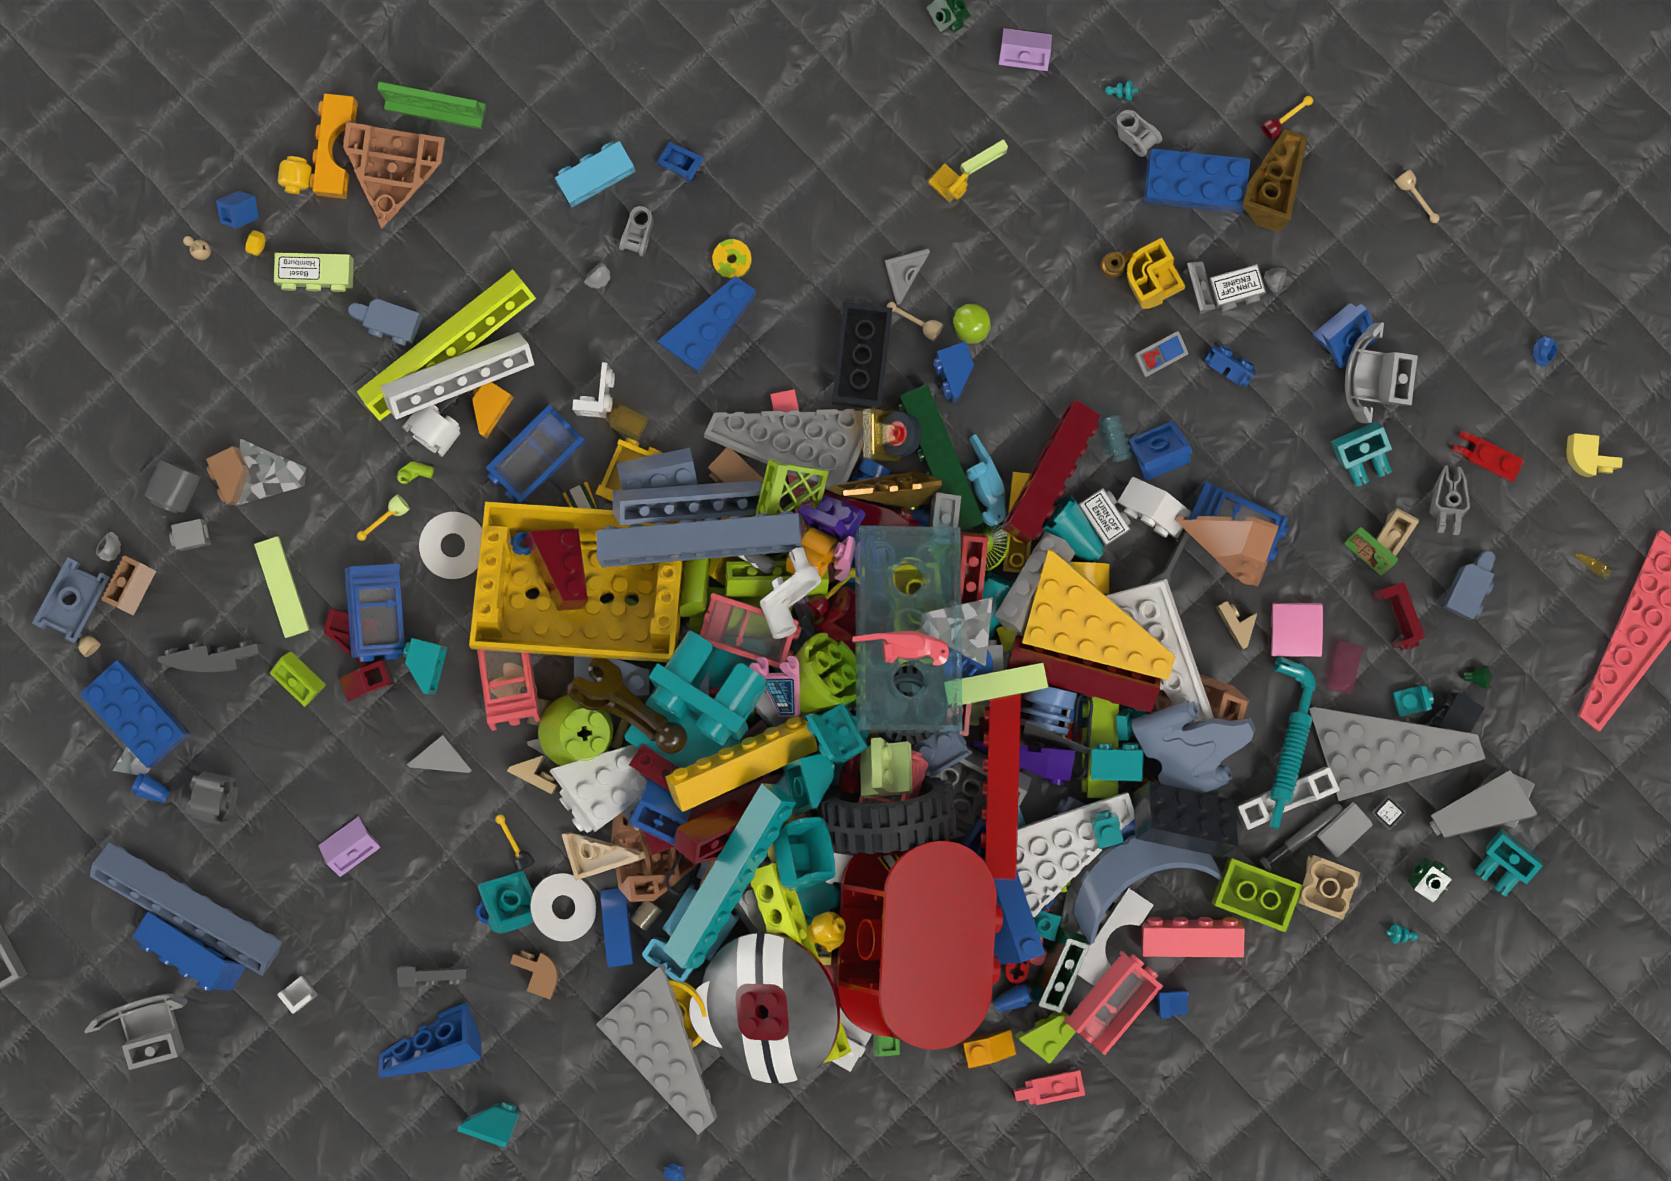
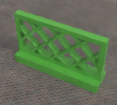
(432, 105)

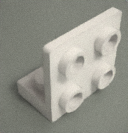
(589, 406)

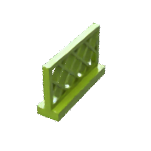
(773, 490)

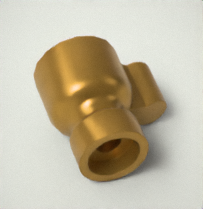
(1114, 264)

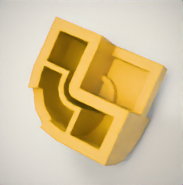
(1153, 274)

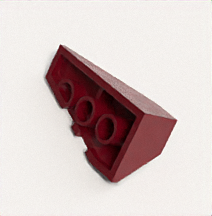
(877, 513)

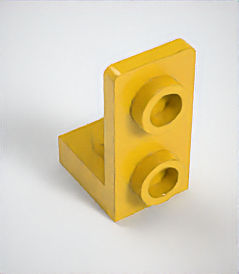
(948, 183)

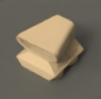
(1328, 886)

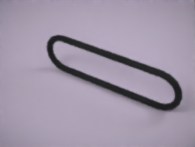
(1088, 732)
(689, 881)

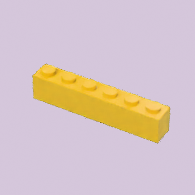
(741, 763)

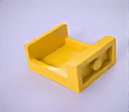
(625, 451)

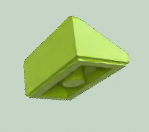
(297, 678)

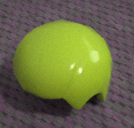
(971, 323)

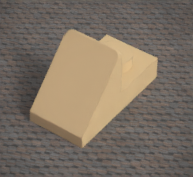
(1396, 530)
(1239, 631)
(528, 772)

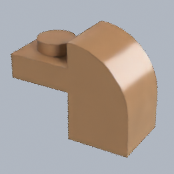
(544, 970)

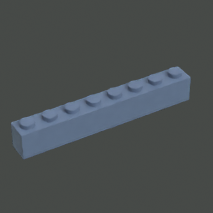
(699, 539)
(185, 908)

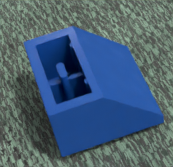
(955, 367)
(658, 813)

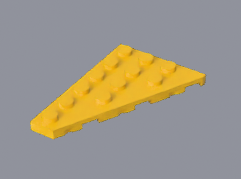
(1084, 623)

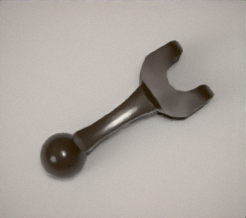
(613, 696)

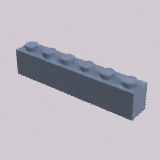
(686, 502)

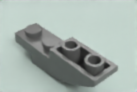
(201, 657)

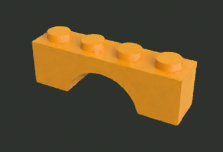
(330, 178)

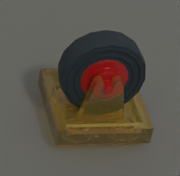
(889, 435)

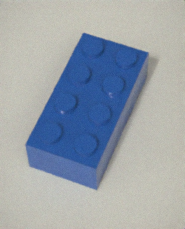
(1196, 180)
(135, 713)

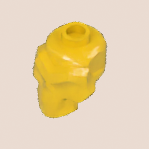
(827, 930)

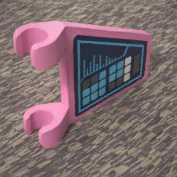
(782, 687)

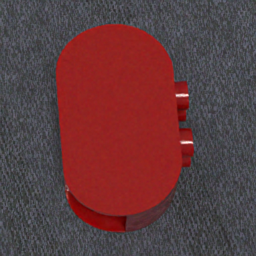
(918, 944)

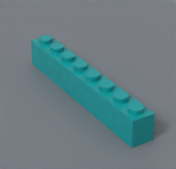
(730, 876)

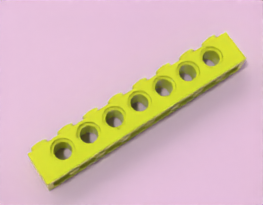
(790, 924)

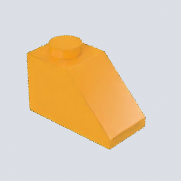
(489, 406)
(989, 1048)

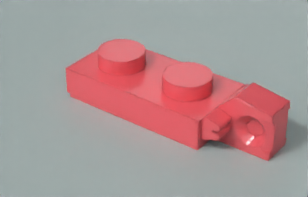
(1051, 1088)

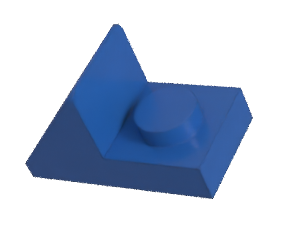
(680, 161)

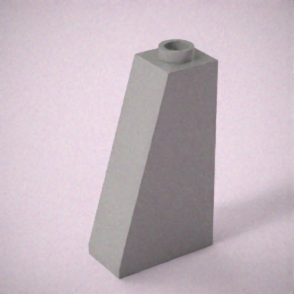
(1488, 806)

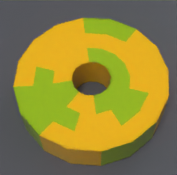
(726, 249)

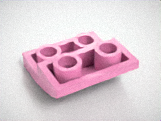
(1297, 629)

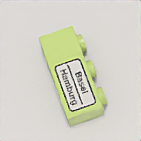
(313, 271)

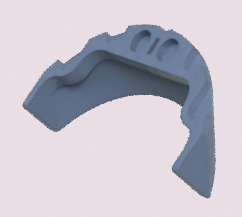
(1122, 867)

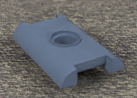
(70, 618)

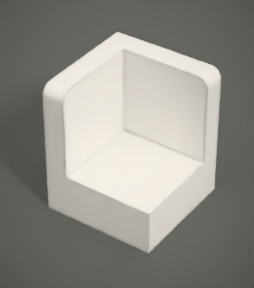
(297, 994)

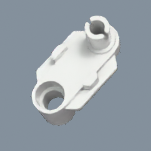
(785, 594)

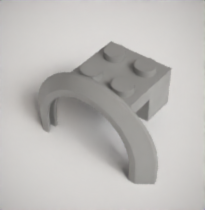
(1377, 376)
(148, 1027)

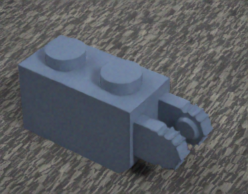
(388, 320)
(1470, 587)

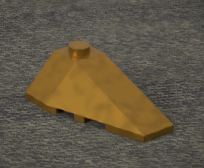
(1274, 185)
(900, 489)

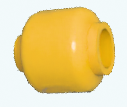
(294, 174)

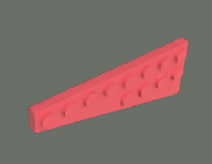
(1637, 639)

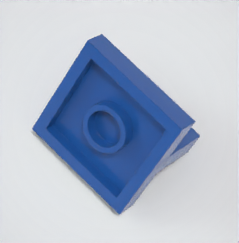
(1343, 331)
(1160, 450)

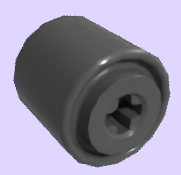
(172, 486)

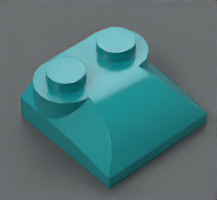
(507, 902)

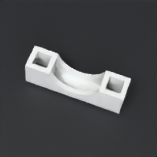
(1308, 789)
(1128, 909)

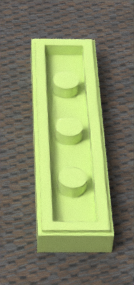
(282, 587)
(1003, 683)

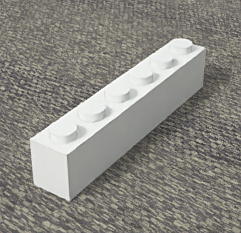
(457, 375)

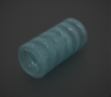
(1116, 438)

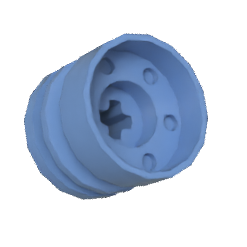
(1047, 708)

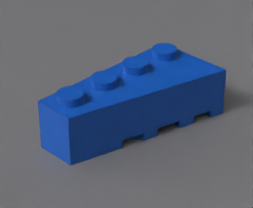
(704, 329)
(188, 954)

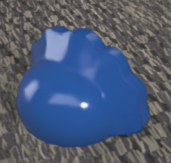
(1544, 350)

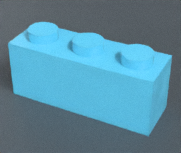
(595, 173)

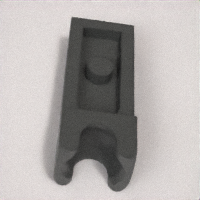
(412, 976)

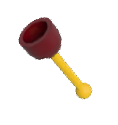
(1272, 127)
(819, 603)

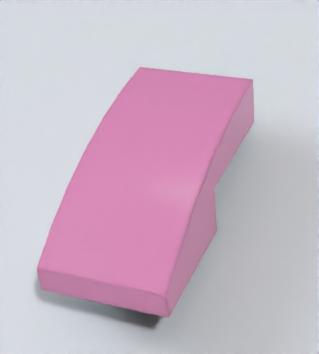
(844, 556)

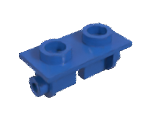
(1239, 368)

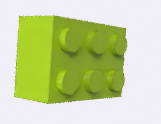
(1256, 894)

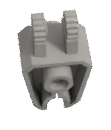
(1450, 500)

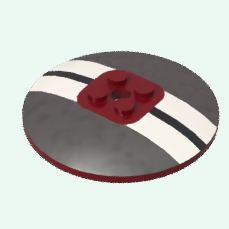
(799, 999)

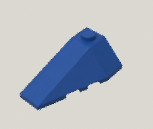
(1018, 936)
(441, 1045)

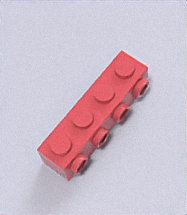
(1192, 937)

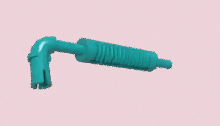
(1295, 739)

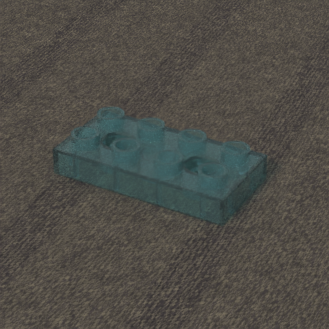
(886, 609)

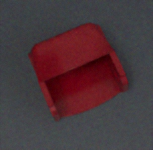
(839, 619)

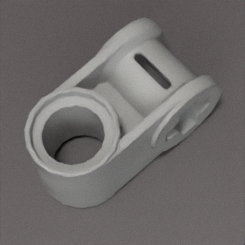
(1139, 134)
(637, 233)

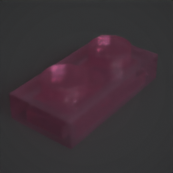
(1344, 667)

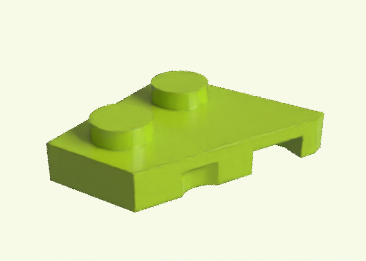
(1048, 1036)

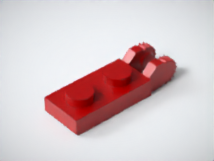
(1490, 457)

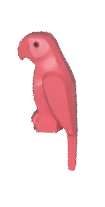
(909, 646)

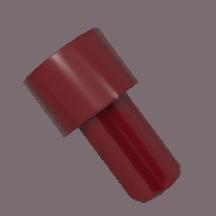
(850, 776)

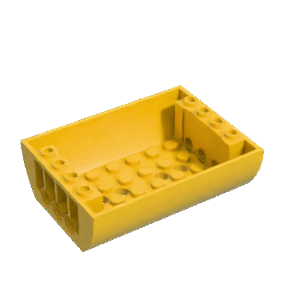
(513, 623)

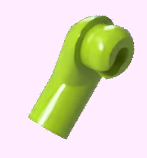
(412, 470)

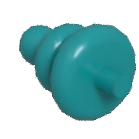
(1128, 90)
(1400, 934)

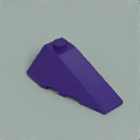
(1044, 762)

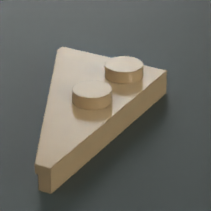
(594, 856)

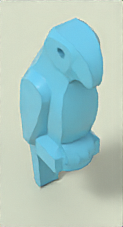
(987, 485)

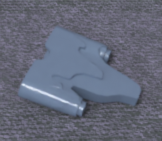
(1191, 751)

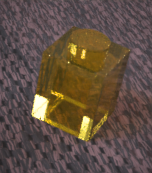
(628, 422)

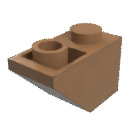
(230, 473)

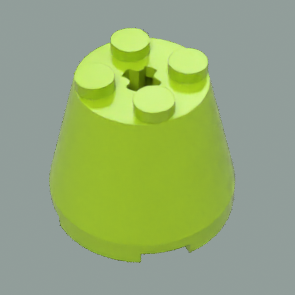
(825, 674)
(559, 732)

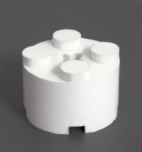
(433, 429)

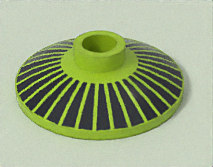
(997, 545)

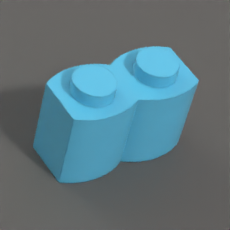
(656, 956)

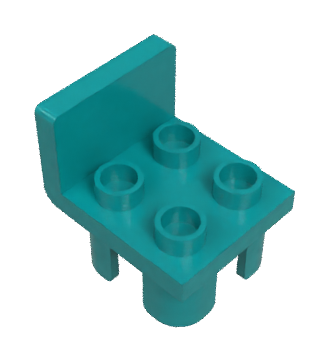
(708, 721)

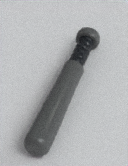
(1302, 836)

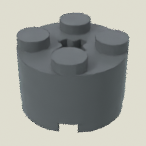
(212, 798)

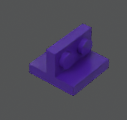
(833, 517)

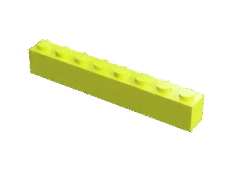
(453, 337)

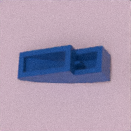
(616, 928)

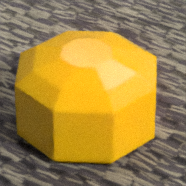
(255, 243)

